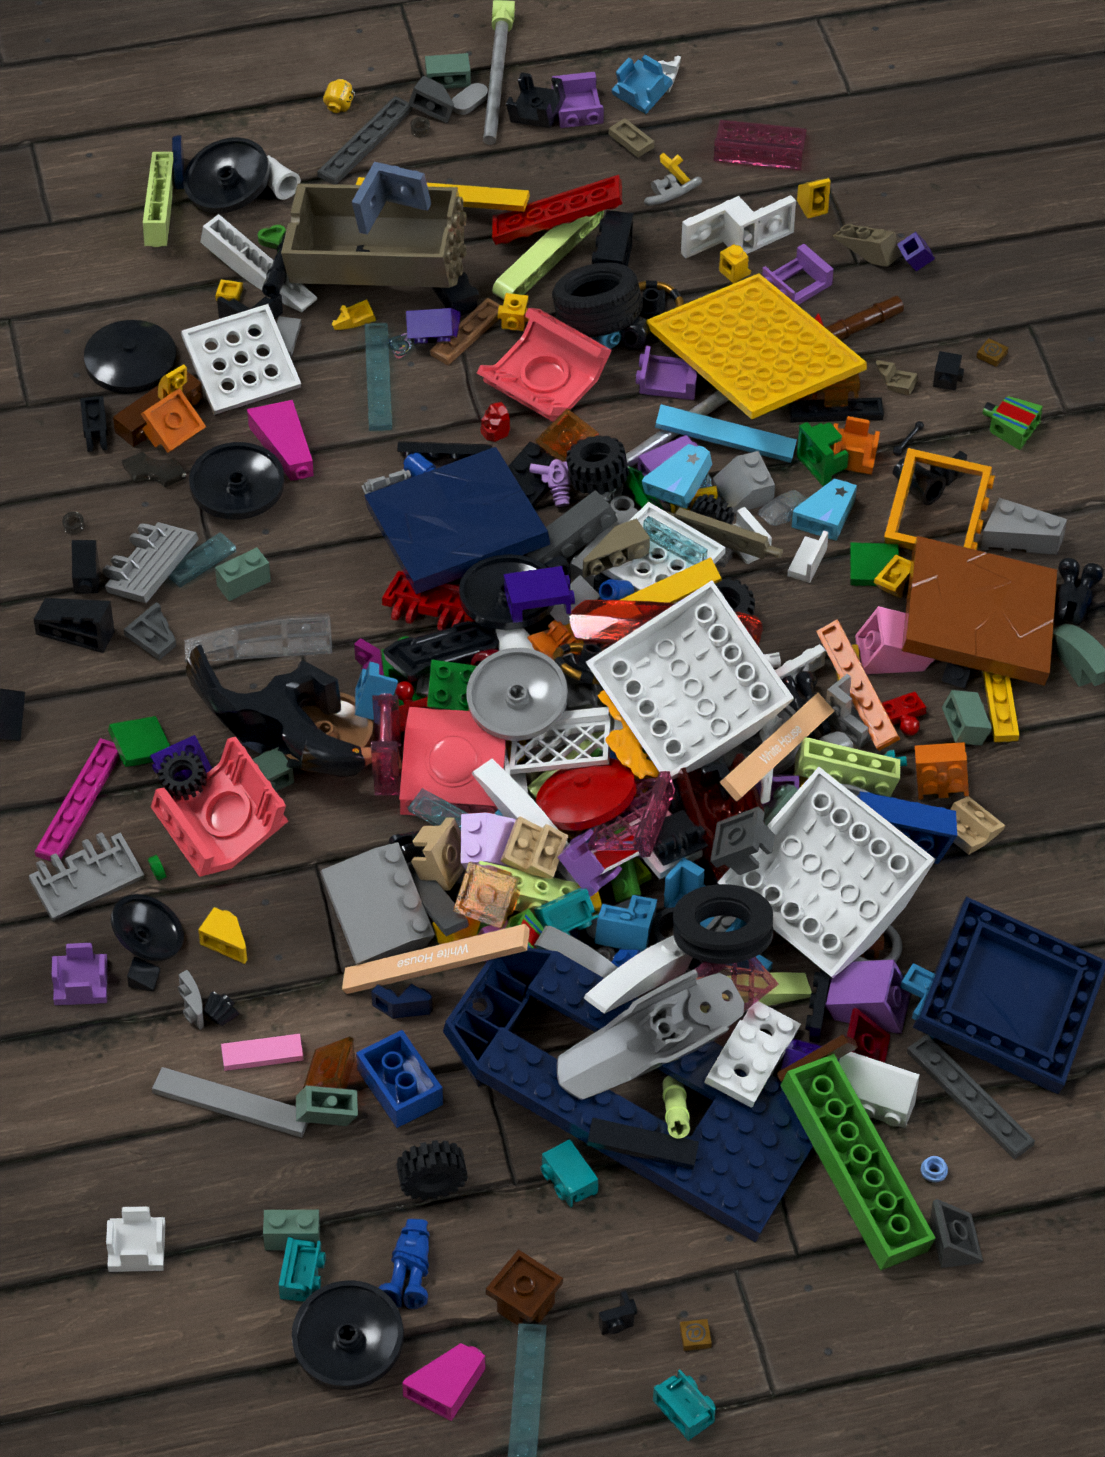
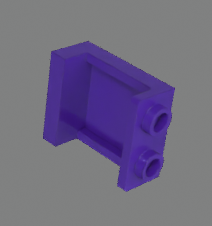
(536, 590)

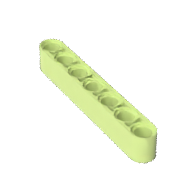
(544, 256)

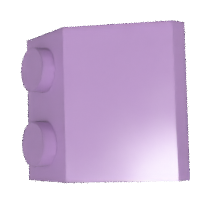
(484, 837)

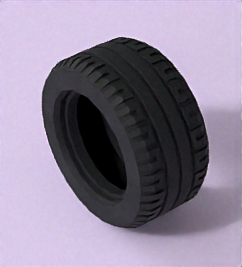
(598, 298)

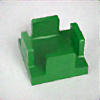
(817, 455)

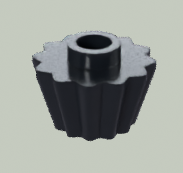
(220, 1008)

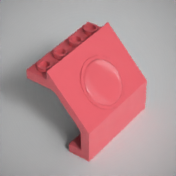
(548, 366)
(440, 756)
(225, 819)

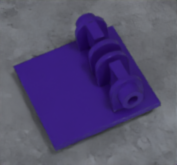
(188, 745)

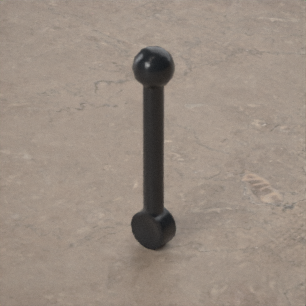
(897, 450)

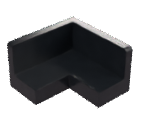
(232, 307)
(11, 714)

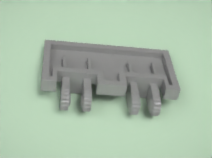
(151, 563)
(87, 876)

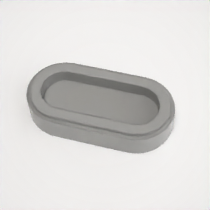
(470, 98)

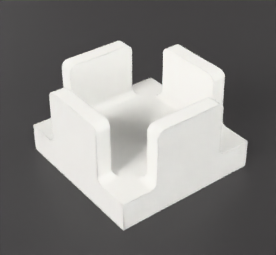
(135, 1241)

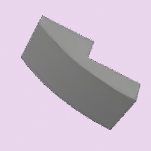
(192, 999)

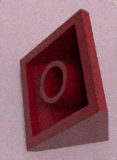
(869, 1037)

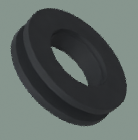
(723, 946)

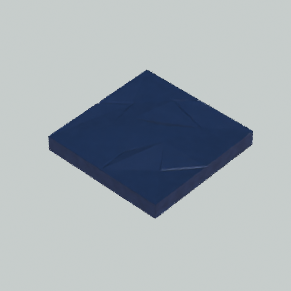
(456, 518)
(1011, 995)

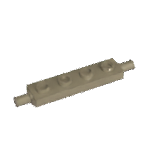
(728, 535)

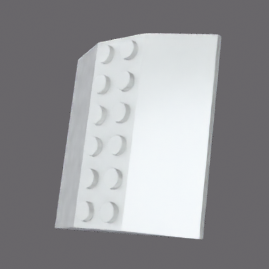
(691, 682)
(834, 873)

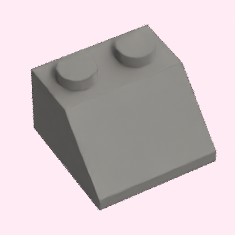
(745, 482)

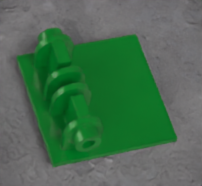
(449, 685)

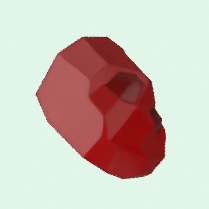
(495, 422)

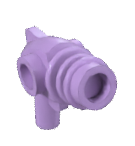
(557, 478)

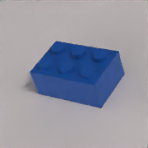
(399, 1078)

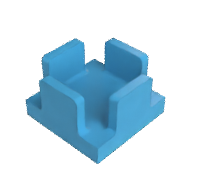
(641, 83)

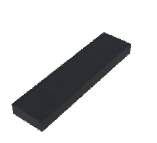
(815, 410)
(642, 1143)

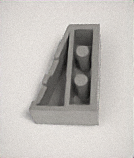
(1023, 528)

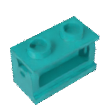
(567, 911)
(569, 1173)
(300, 1269)
(684, 1404)

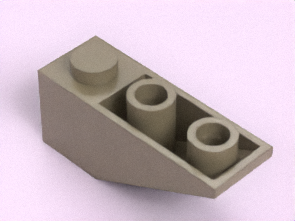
(872, 244)
(619, 546)

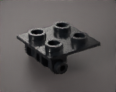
(678, 838)

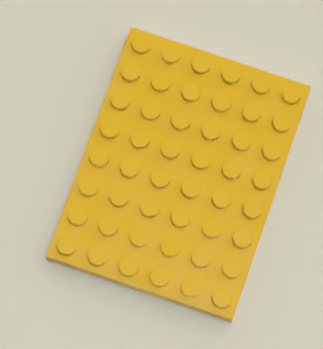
(756, 345)

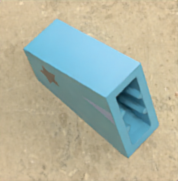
(679, 476)
(826, 509)

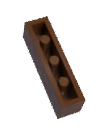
(129, 422)

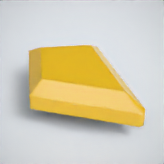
(672, 167)

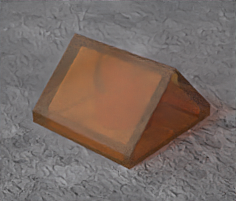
(332, 1065)

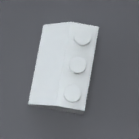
(882, 1089)

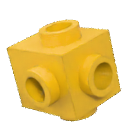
(513, 312)

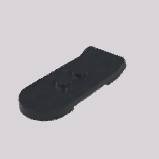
(455, 644)

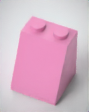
(881, 645)

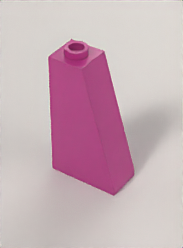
(282, 434)

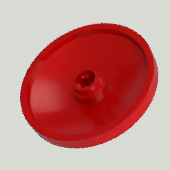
(587, 795)

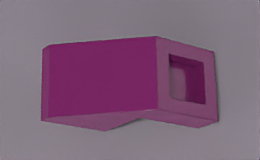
(367, 653)

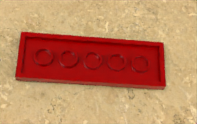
(557, 210)

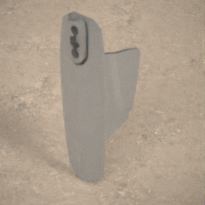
(651, 1033)

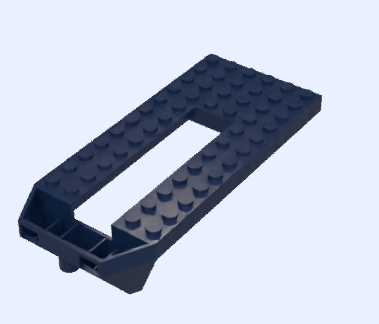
(742, 1152)

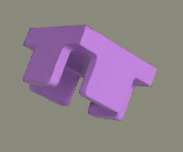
(584, 865)
(79, 976)

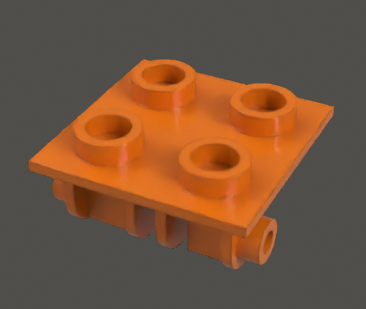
(550, 639)

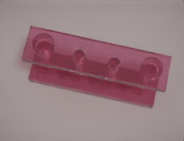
(384, 749)

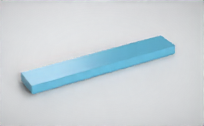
(725, 433)

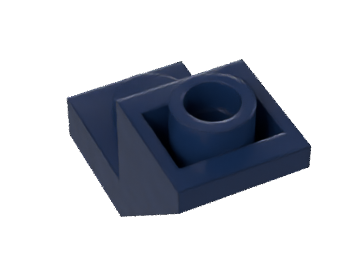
(410, 1003)

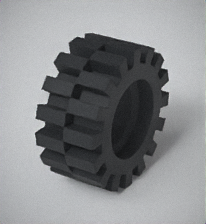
(713, 508)
(179, 763)

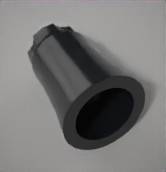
(924, 483)

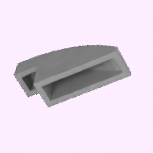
(556, 940)

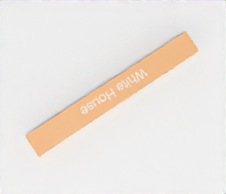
(776, 747)
(436, 959)

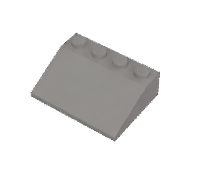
(378, 904)

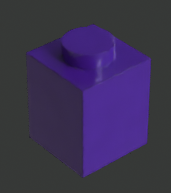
(916, 251)

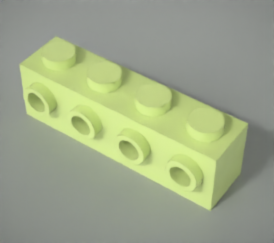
(848, 766)
(535, 889)

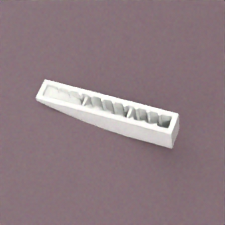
(250, 261)
(514, 802)
(639, 975)

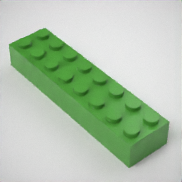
(857, 1162)

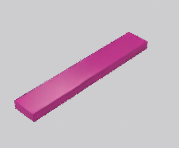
(78, 801)

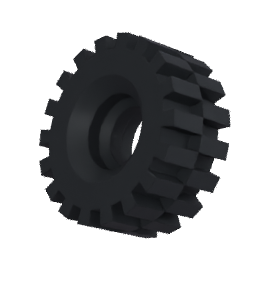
(431, 1170)

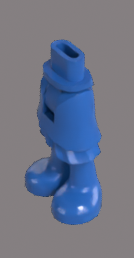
(410, 1255)

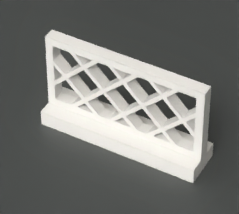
(572, 722)

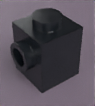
(948, 371)

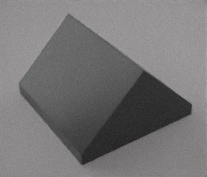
(954, 1235)

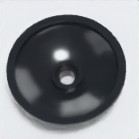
(147, 927)

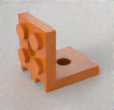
(941, 769)

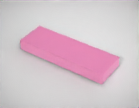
(262, 1052)

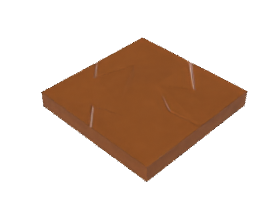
(980, 610)

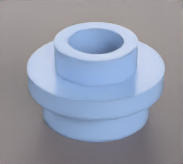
(937, 1163)

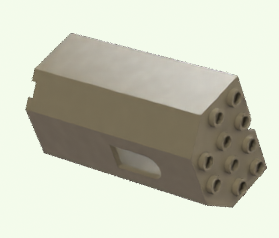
(404, 242)

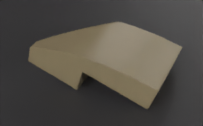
(897, 380)

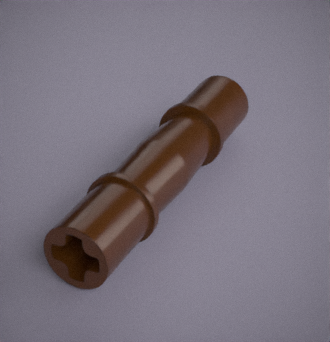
(877, 313)

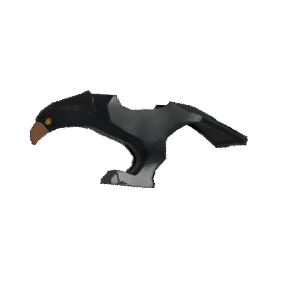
(277, 716)

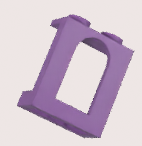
(811, 264)

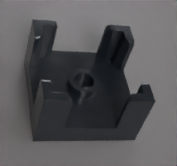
(535, 104)

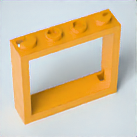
(981, 504)

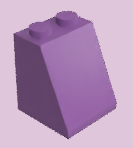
(873, 990)

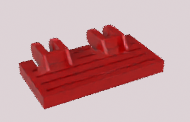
(429, 602)

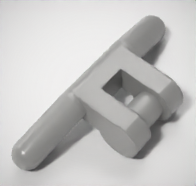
(673, 192)

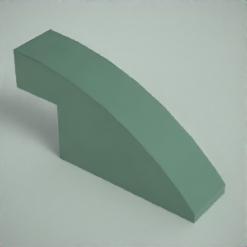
(1080, 654)

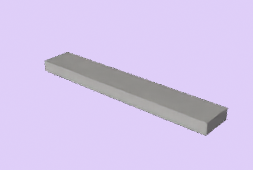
(228, 1101)

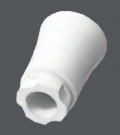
(282, 180)

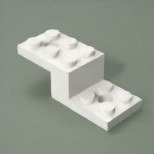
(738, 225)
(753, 1053)

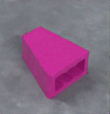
(446, 1380)

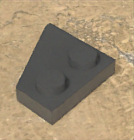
(152, 632)

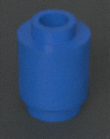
(417, 464)
(615, 589)

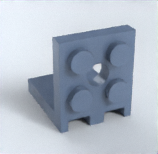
(391, 185)

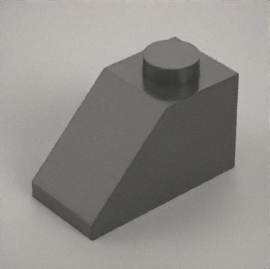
(432, 99)

